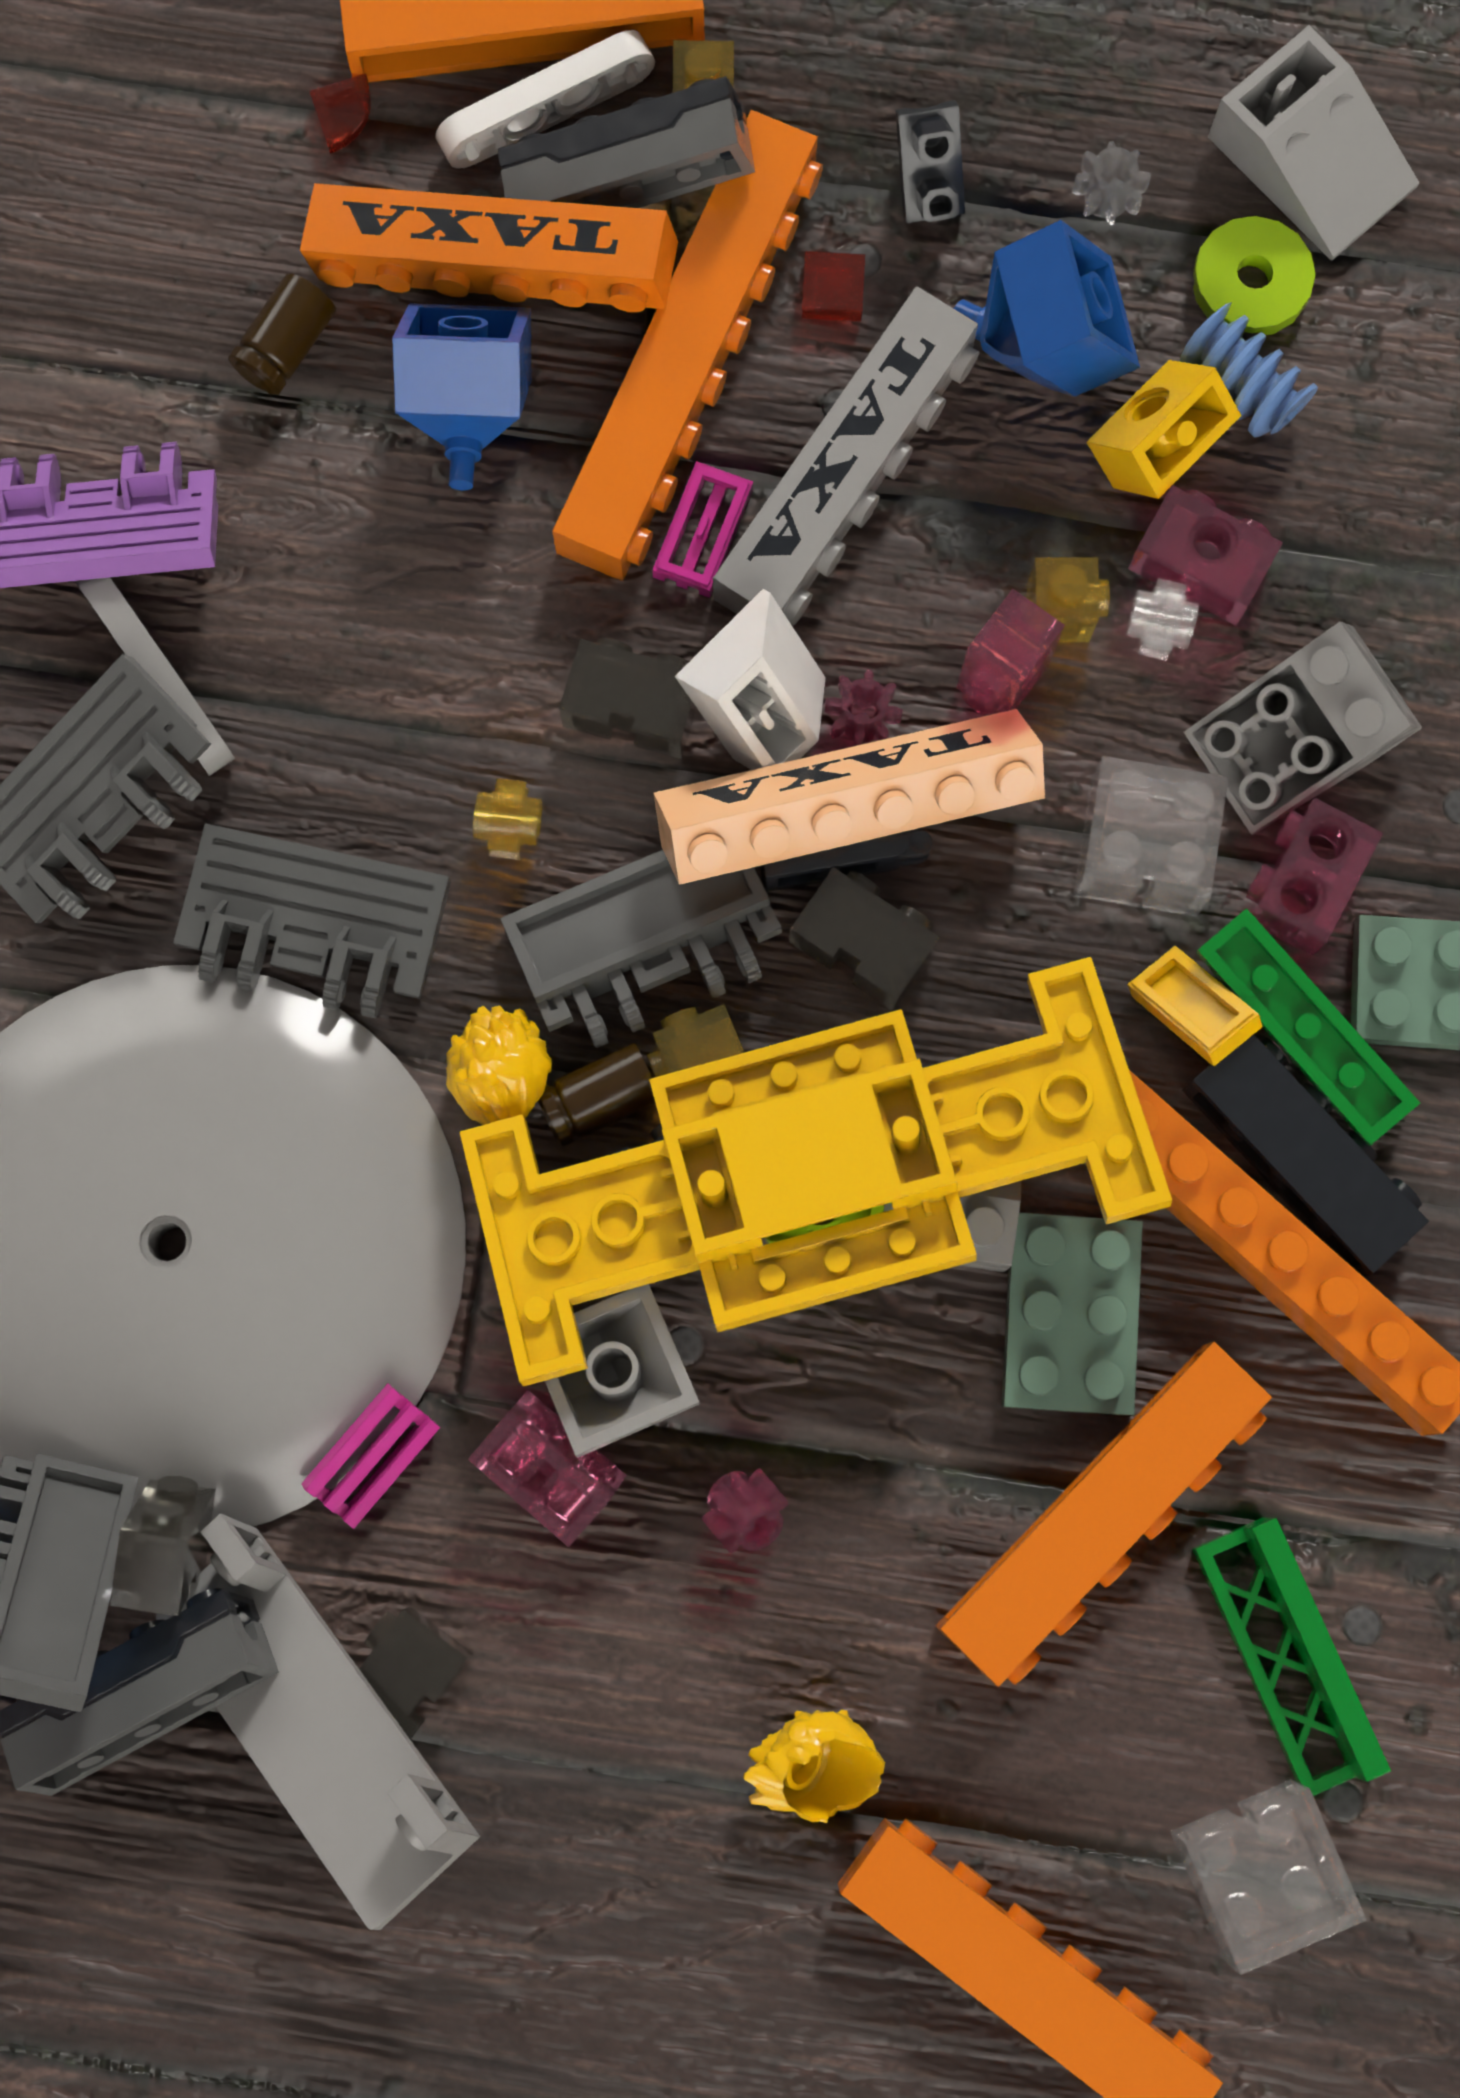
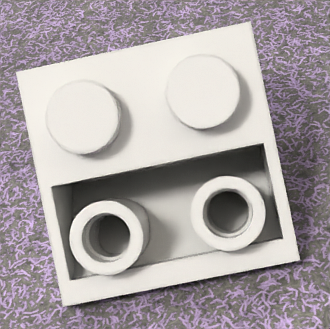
(758, 687)

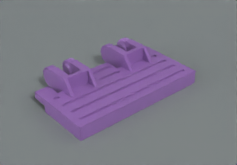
(98, 529)

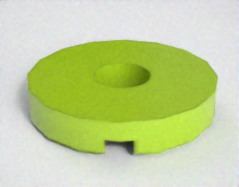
(1258, 244)

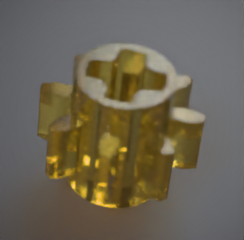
(507, 818)

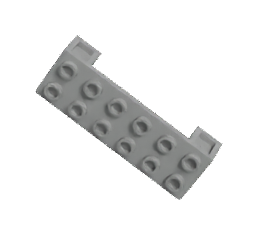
(332, 1742)

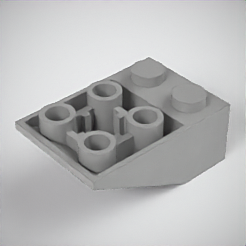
(1314, 143)
(1303, 727)

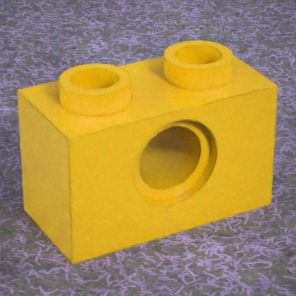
(1164, 428)

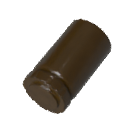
(282, 334)
(597, 1095)

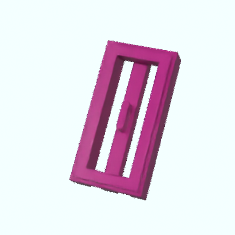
(686, 575)
(389, 1470)

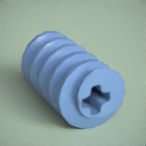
(1246, 374)

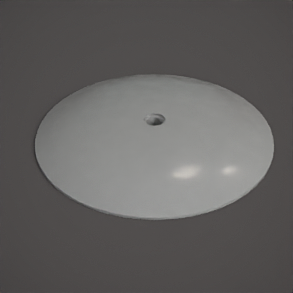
(308, 1213)

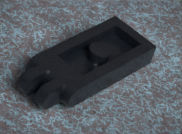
(864, 857)

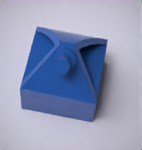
(1055, 312)
(462, 376)

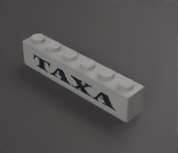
(849, 457)

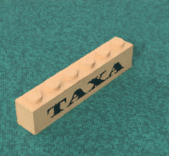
(849, 795)

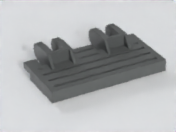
(80, 786)
(311, 907)
(636, 923)
(56, 1574)

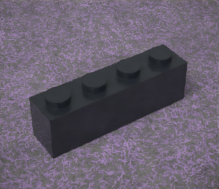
(1307, 1154)

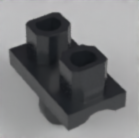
(930, 162)

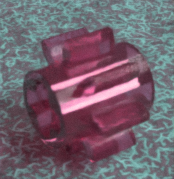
(865, 693)
(745, 1511)

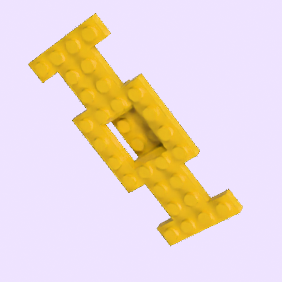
(802, 1141)

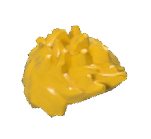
(497, 1065)
(815, 1766)

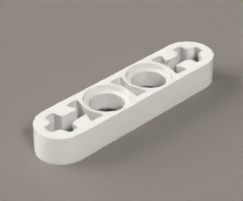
(545, 98)

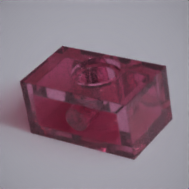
(1217, 585)

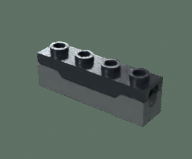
(637, 152)
(140, 1692)

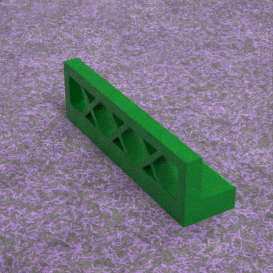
(1308, 1027)
(1313, 1647)

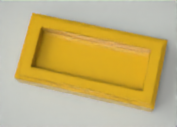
(1195, 1005)

